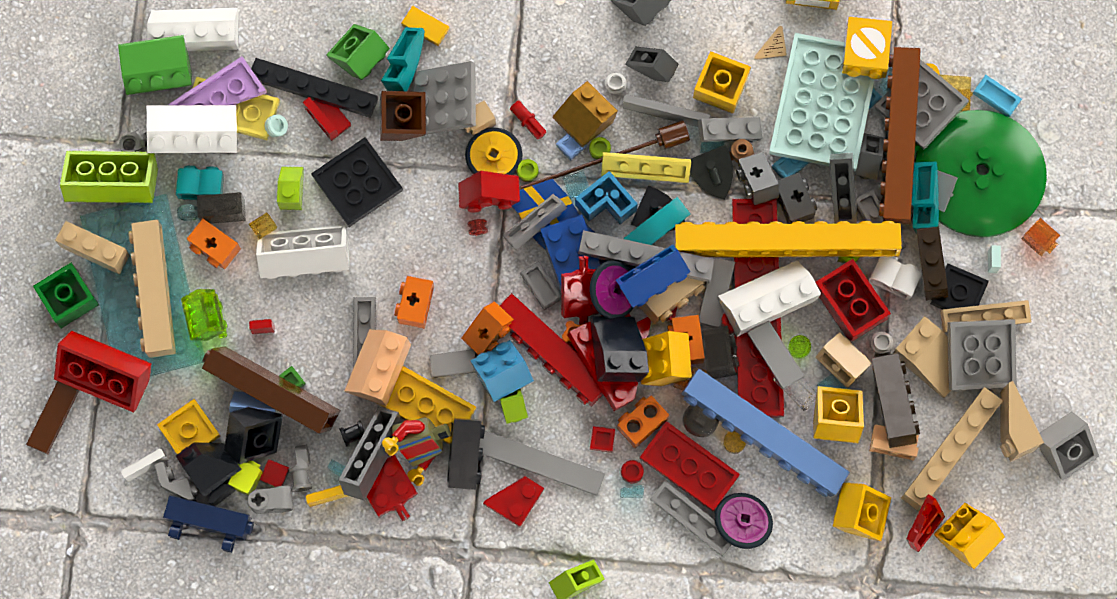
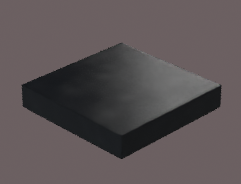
(963, 289)

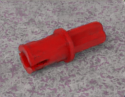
(528, 120)

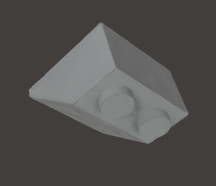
(1068, 445)

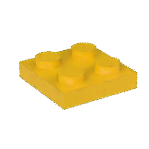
(188, 426)

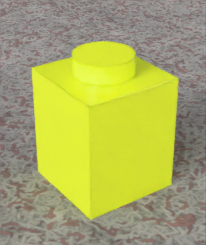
(247, 478)

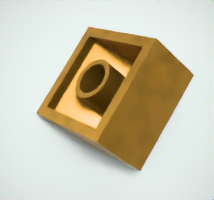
(585, 114)

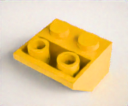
(969, 535)

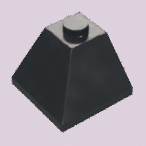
(207, 465)

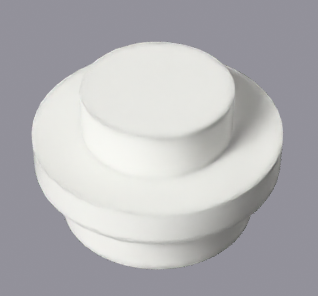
(615, 83)
(881, 342)

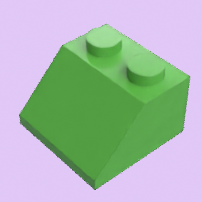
(358, 51)

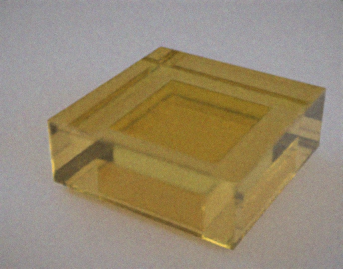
(263, 225)

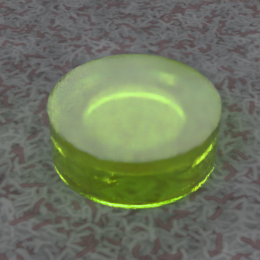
(799, 346)

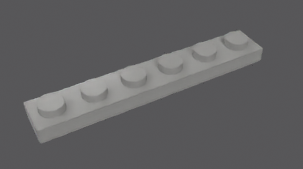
(636, 253)

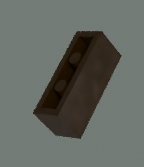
(932, 263)

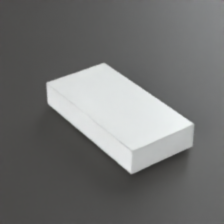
(144, 465)

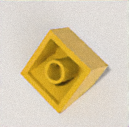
(838, 414)
(862, 511)

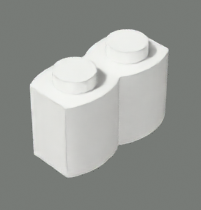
(895, 277)

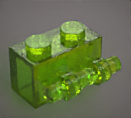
(204, 315)

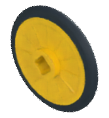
(497, 141)

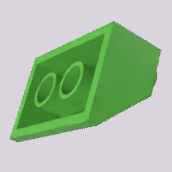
(155, 65)

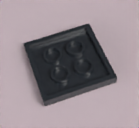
(357, 182)

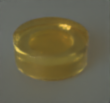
(733, 443)

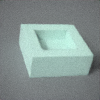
(994, 259)

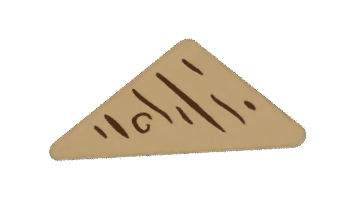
(774, 46)

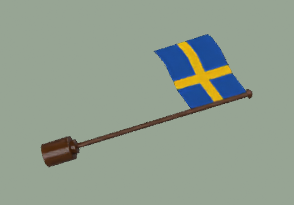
(538, 191)

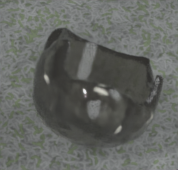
(698, 423)

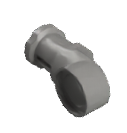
(138, 137)
(299, 472)

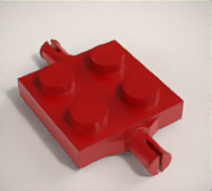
(576, 292)
(391, 489)

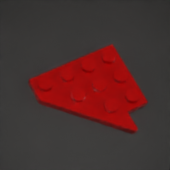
(616, 393)

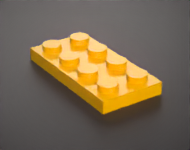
(420, 398)

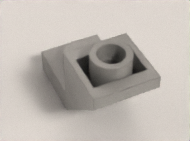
(182, 488)

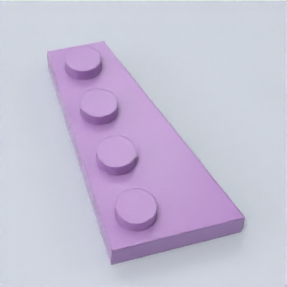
(227, 87)

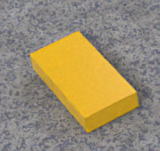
(434, 29)
(325, 496)

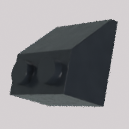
(252, 434)

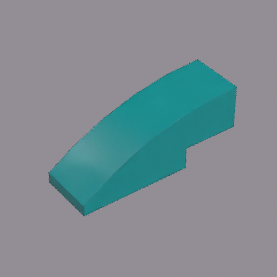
(404, 60)
(925, 195)
(660, 223)

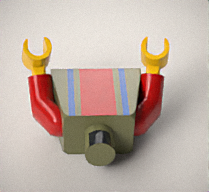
(418, 443)

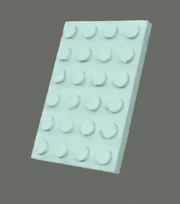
(820, 105)

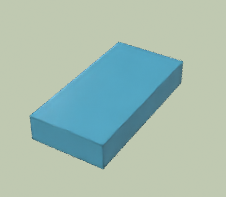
(997, 96)

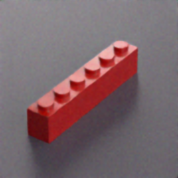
(551, 350)

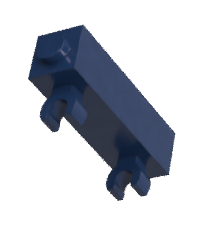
(207, 518)

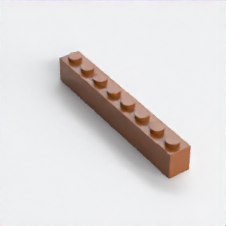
(901, 136)

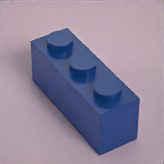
(653, 276)

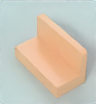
(880, 444)

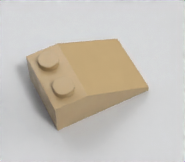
(927, 355)
(1017, 428)

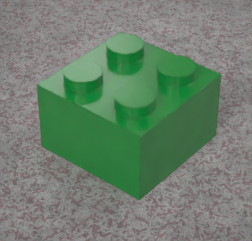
(66, 295)

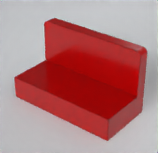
(327, 117)

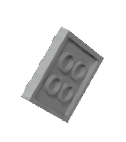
(449, 96)
(936, 105)
(981, 354)

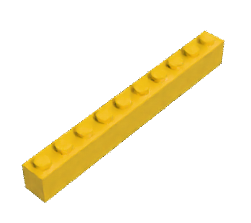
(789, 240)

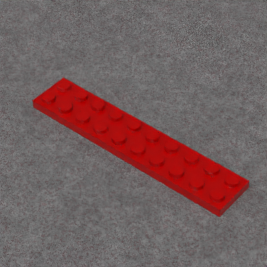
(754, 377)

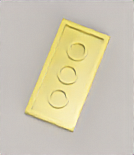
(253, 114)

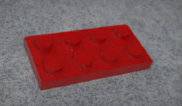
(689, 466)

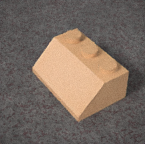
(378, 366)

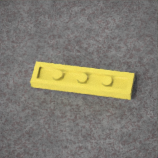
(646, 167)

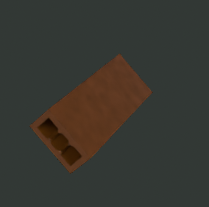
(270, 389)

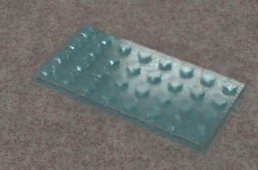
(119, 293)

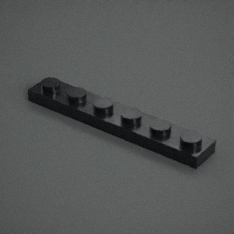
(315, 88)

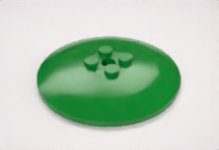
(1014, 180)

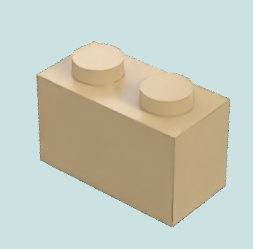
(843, 360)

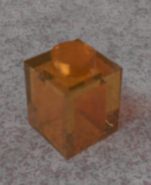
(1041, 237)

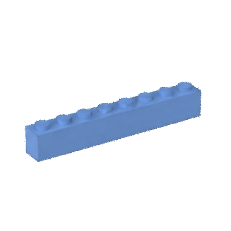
(765, 433)

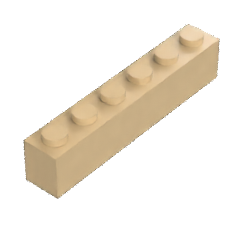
(152, 288)
(952, 448)

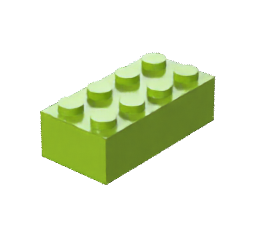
(109, 176)

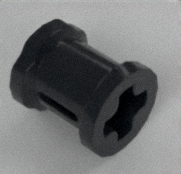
(352, 433)

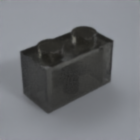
(221, 207)
(719, 352)

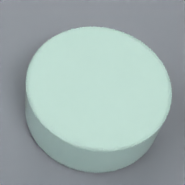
(276, 125)

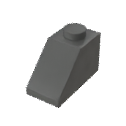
(652, 63)
(870, 156)

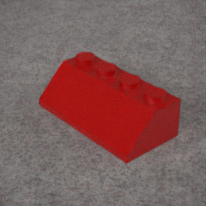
(101, 371)

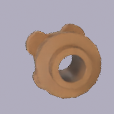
(742, 144)

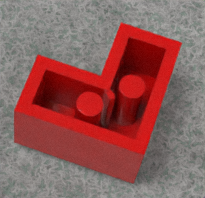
(488, 189)

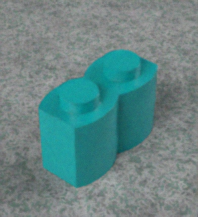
(196, 182)

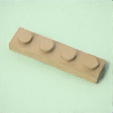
(1011, 310)

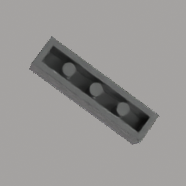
(368, 455)

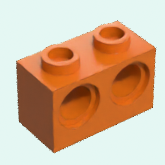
(646, 425)

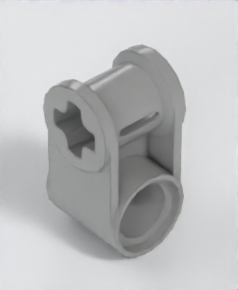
(274, 500)

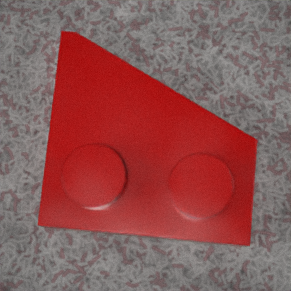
(515, 500)
(925, 523)

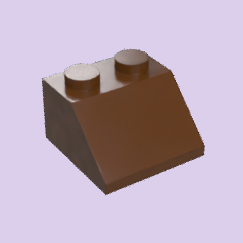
(402, 115)

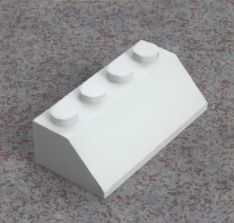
(201, 28)
(191, 129)
(303, 252)
(769, 297)

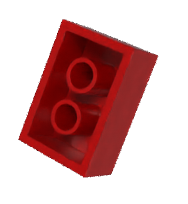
(852, 300)

